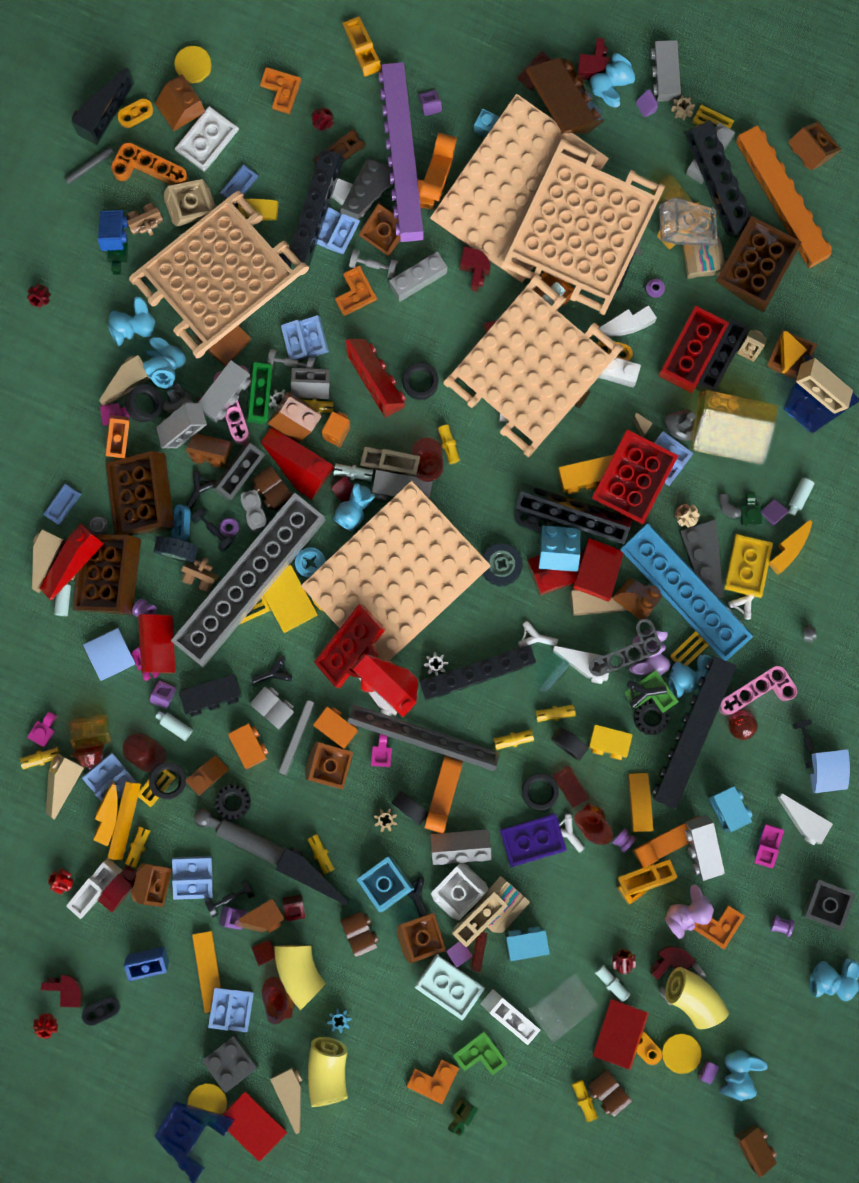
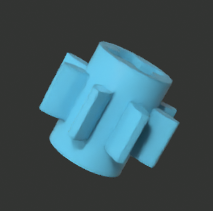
(340, 1026)

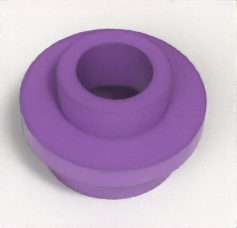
(655, 293)
(229, 521)

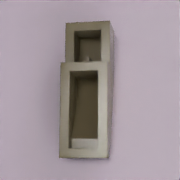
(389, 461)

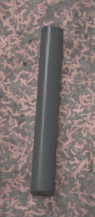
(89, 165)

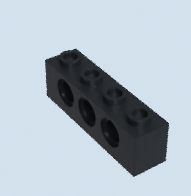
(722, 356)

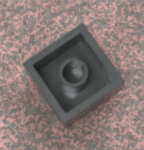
(828, 904)
(230, 1063)

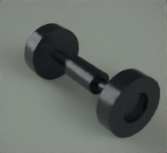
(199, 515)
(807, 739)
(229, 898)

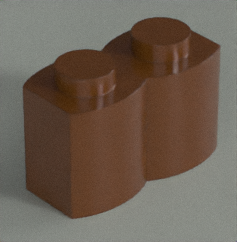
(272, 489)
(359, 933)
(609, 1092)

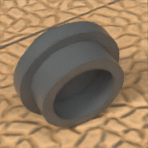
(98, 525)
(809, 633)

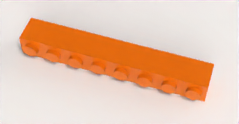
(783, 196)

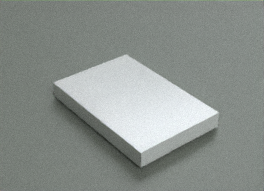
(206, 139)

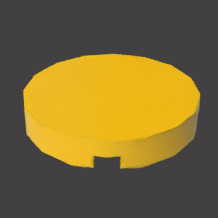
(193, 64)
(681, 1053)
(208, 1097)

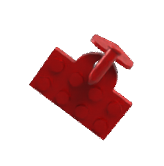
(348, 645)

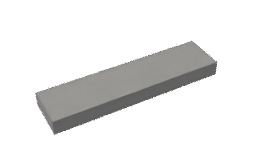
(296, 738)

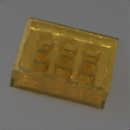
(733, 426)

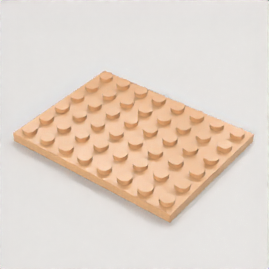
(502, 179)
(400, 567)

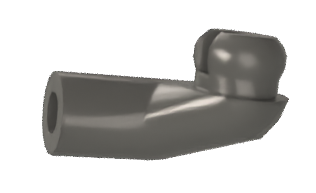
(728, 509)

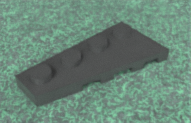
(368, 187)
(703, 553)

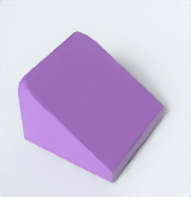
(430, 102)
(647, 104)
(774, 512)
(162, 694)
(229, 916)
(459, 954)
(708, 1072)

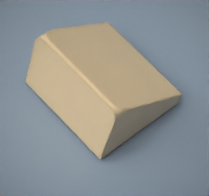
(642, 424)

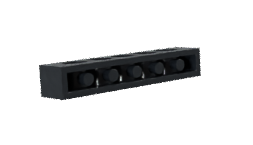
(710, 174)
(316, 205)
(573, 513)
(477, 673)

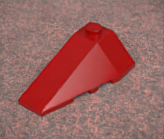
(300, 465)
(550, 580)

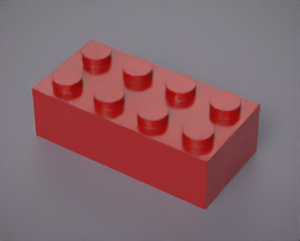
(693, 349)

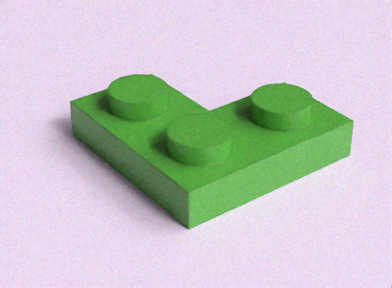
(663, 701)
(480, 1049)

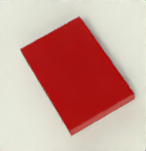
(598, 570)
(156, 644)
(620, 1034)
(254, 1126)

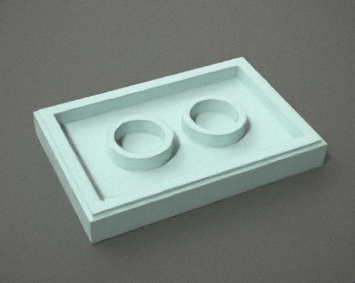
(449, 987)

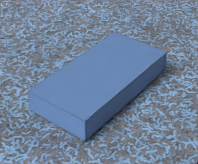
(240, 182)
(62, 504)

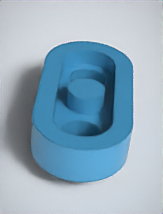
(181, 522)

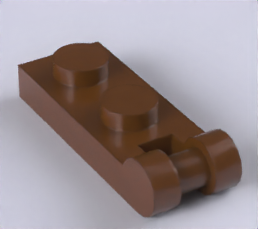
(343, 148)

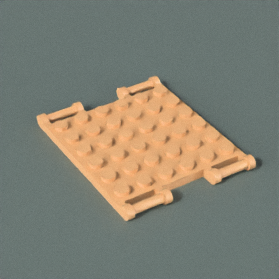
(583, 226)
(218, 273)
(533, 365)

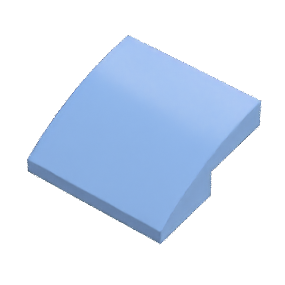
(337, 231)
(305, 338)
(683, 453)
(109, 654)
(106, 771)
(830, 771)
(192, 877)
(231, 1009)

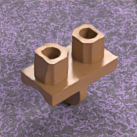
(145, 221)
(200, 571)

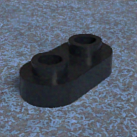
(531, 522)
(101, 1010)

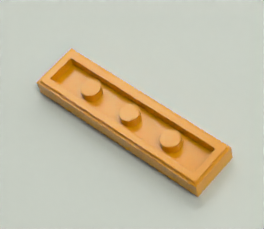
(124, 820)
(207, 966)

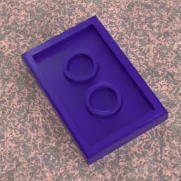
(533, 840)

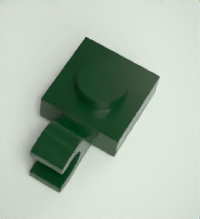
(116, 258)
(751, 513)
(463, 1115)

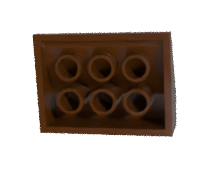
(565, 96)
(758, 263)
(140, 494)
(109, 577)

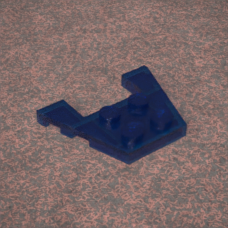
(807, 409)
(182, 1130)

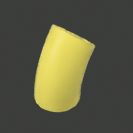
(298, 972)
(695, 998)
(327, 1071)

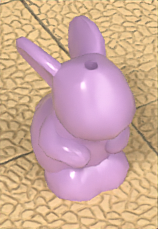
(655, 662)
(682, 917)

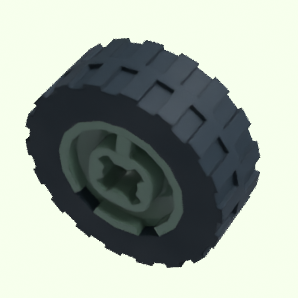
(175, 549)
(505, 564)

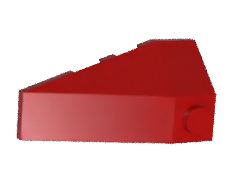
(72, 557)
(391, 682)

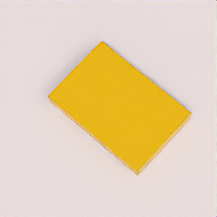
(748, 566)
(289, 601)

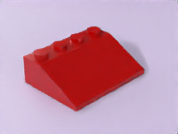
(374, 376)
(635, 476)

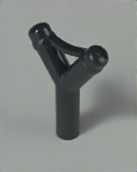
(198, 488)
(273, 673)
(644, 692)
(416, 896)

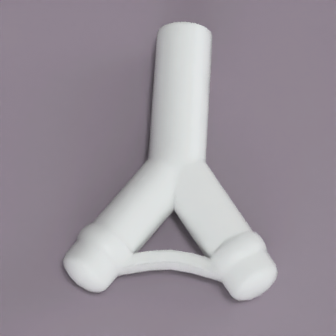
(747, 605)
(536, 637)
(568, 832)

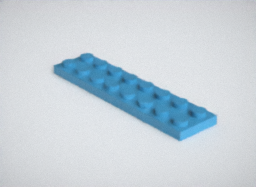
(687, 592)

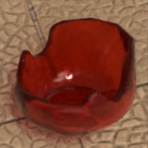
(743, 725)

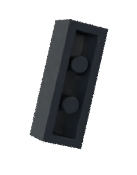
(210, 695)

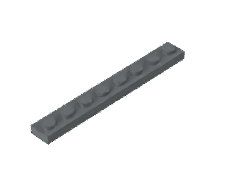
(423, 737)

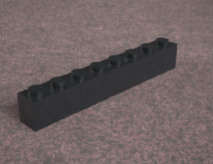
(694, 731)

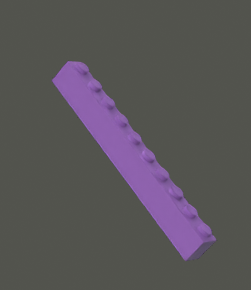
(402, 152)

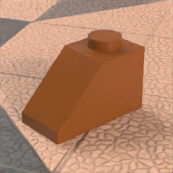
(207, 775)

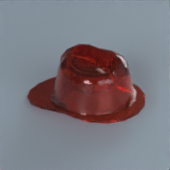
(431, 459)
(143, 752)
(89, 756)
(594, 825)
(276, 1001)

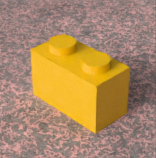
(610, 741)

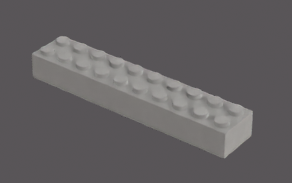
(248, 580)

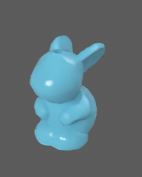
(617, 74)
(123, 325)
(164, 361)
(350, 512)
(685, 679)
(828, 981)
(740, 1084)

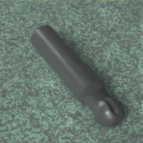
(240, 836)

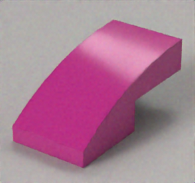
(768, 845)

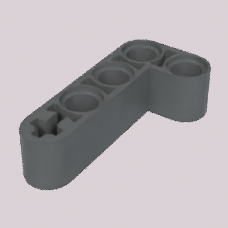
(623, 653)

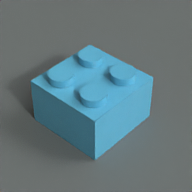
(559, 548)
(730, 809)
(385, 884)
(527, 944)

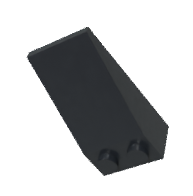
(99, 110)
(301, 869)

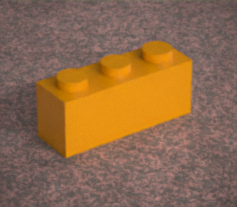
(583, 474)

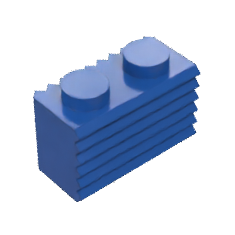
(112, 230)
(146, 963)

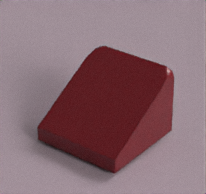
(342, 489)
(293, 907)
(263, 952)

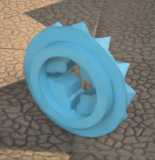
(309, 553)

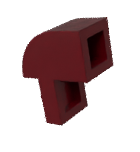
(593, 64)
(476, 262)
(118, 889)
(671, 956)
(70, 990)

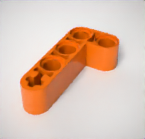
(439, 167)
(151, 169)
(443, 794)
(661, 846)

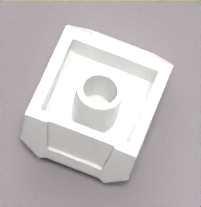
(459, 891)

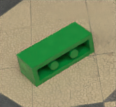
(259, 393)

